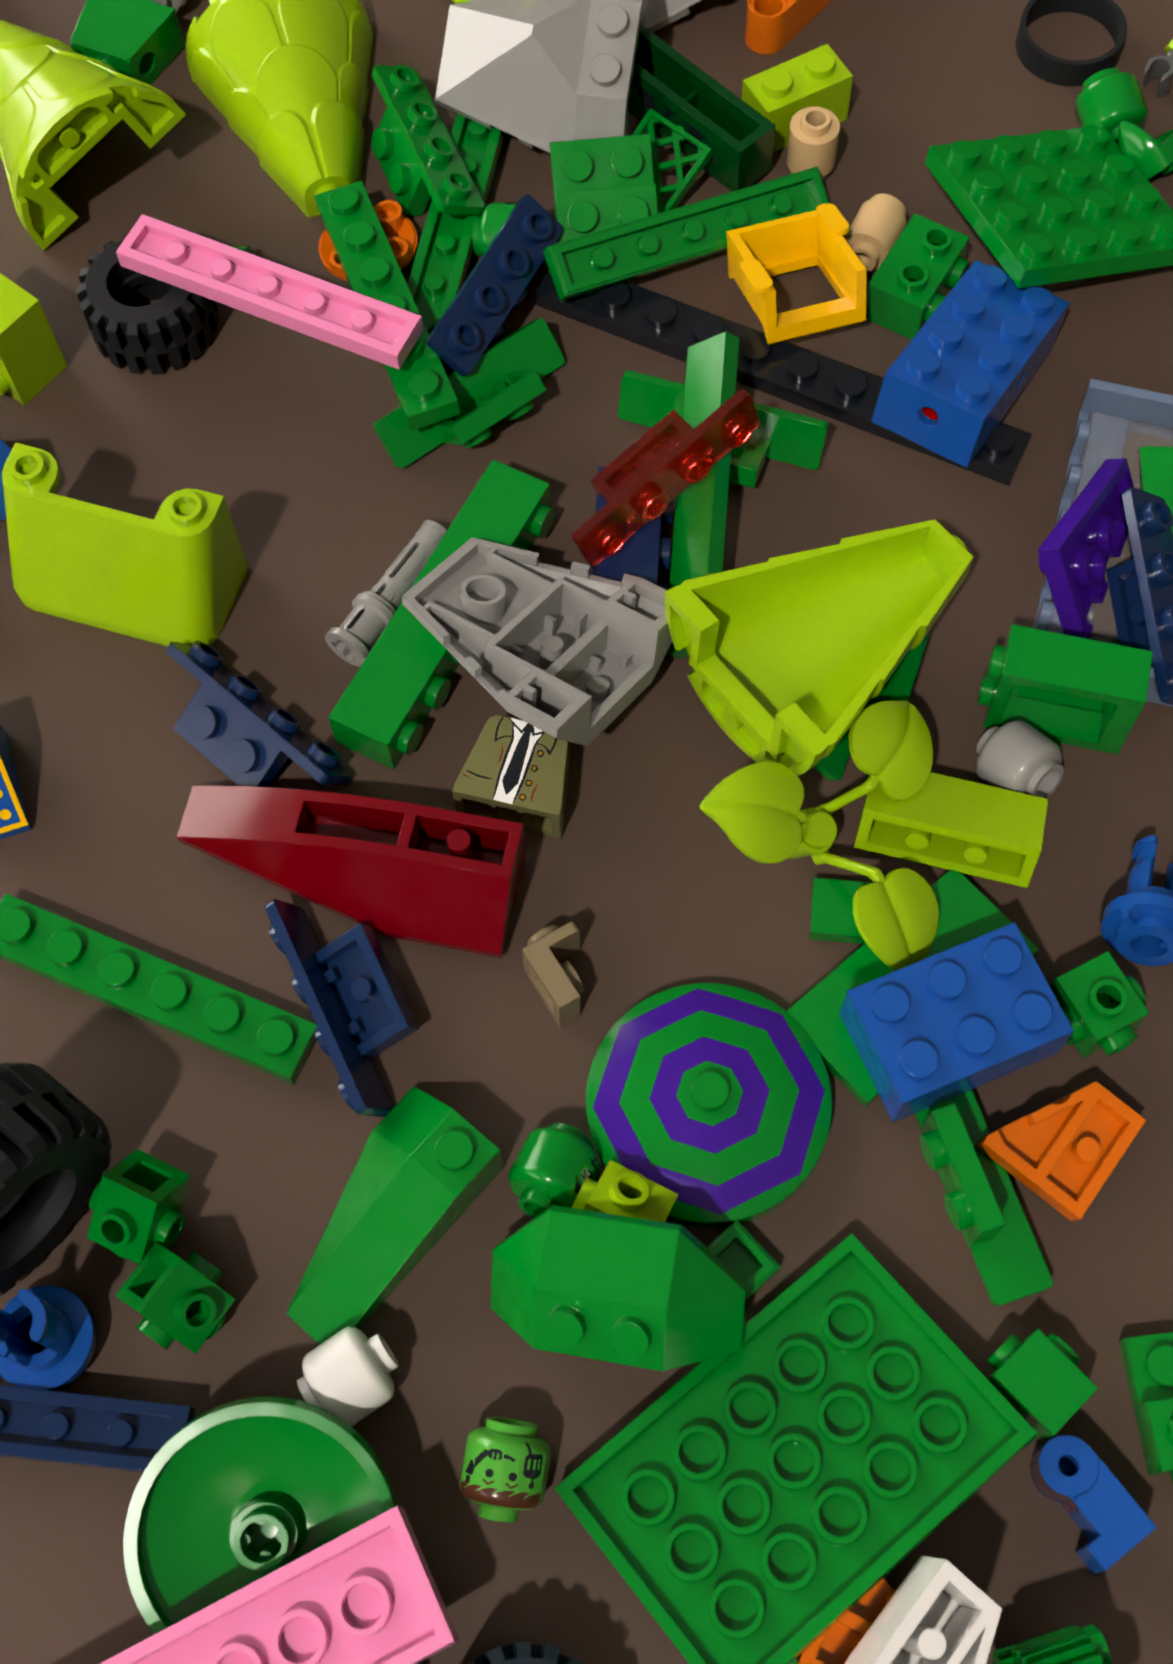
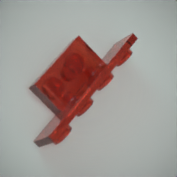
(658, 470)

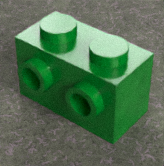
(916, 276)

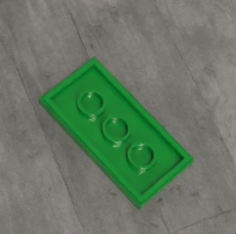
(962, 917)

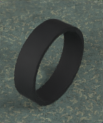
(1064, 71)

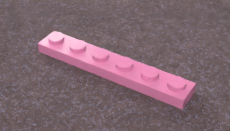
(271, 291)

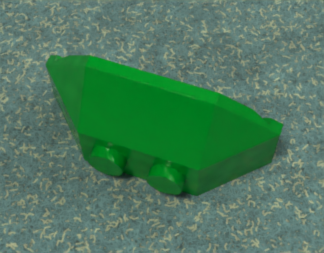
(617, 1290)

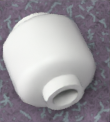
(349, 1375)

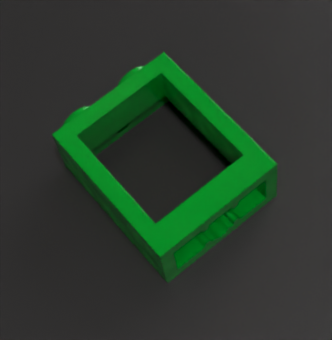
(1066, 687)

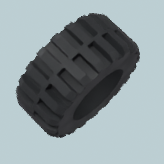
(48, 1165)

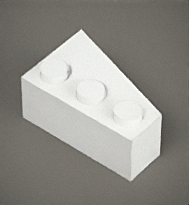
(931, 1620)

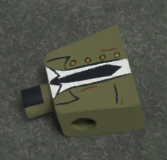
(516, 776)

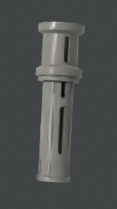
(376, 607)

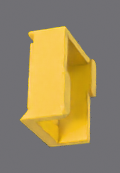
(792, 245)

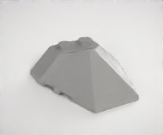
(542, 66)
(545, 637)

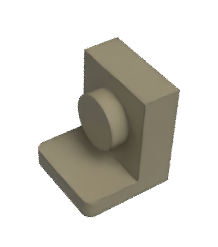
(555, 982)

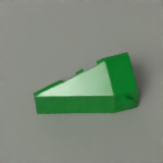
(401, 1198)

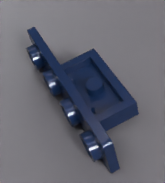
(494, 286)
(1144, 585)
(242, 730)
(350, 998)

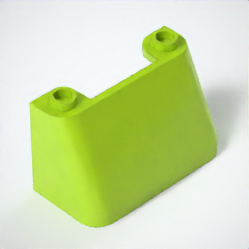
(119, 569)

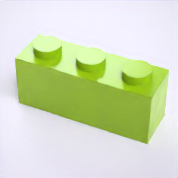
(958, 828)

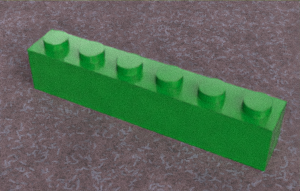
(408, 666)

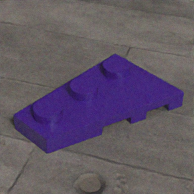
(1082, 543)

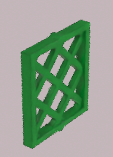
(678, 135)

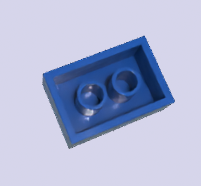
(954, 1021)

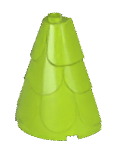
(289, 86)
(55, 112)
(812, 635)

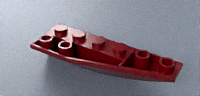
(370, 859)

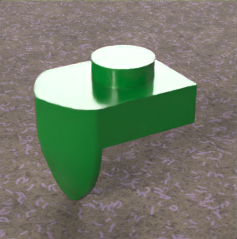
(1147, 153)

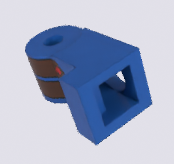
(1093, 1497)

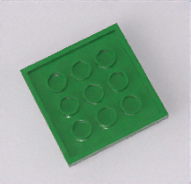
(1057, 204)

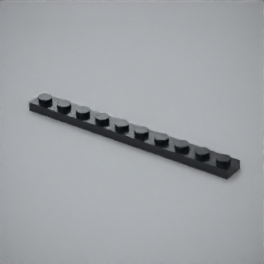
(773, 368)

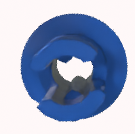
(1142, 919)
(54, 1321)

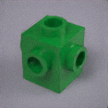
(1101, 1006)
(138, 1206)
(176, 1298)

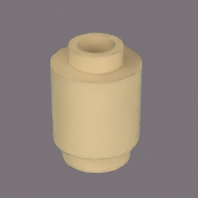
(813, 140)
(876, 229)

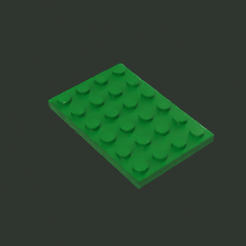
(796, 1467)

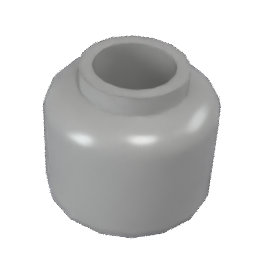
(1019, 759)

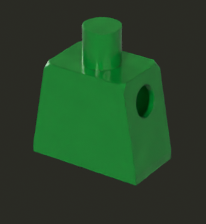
(129, 36)

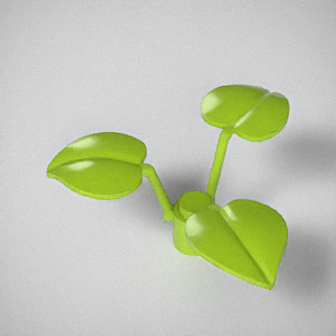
(764, 821)

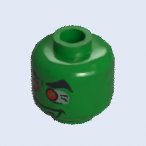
(552, 1168)

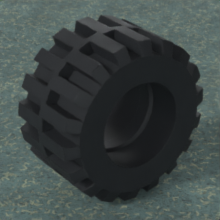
(143, 335)

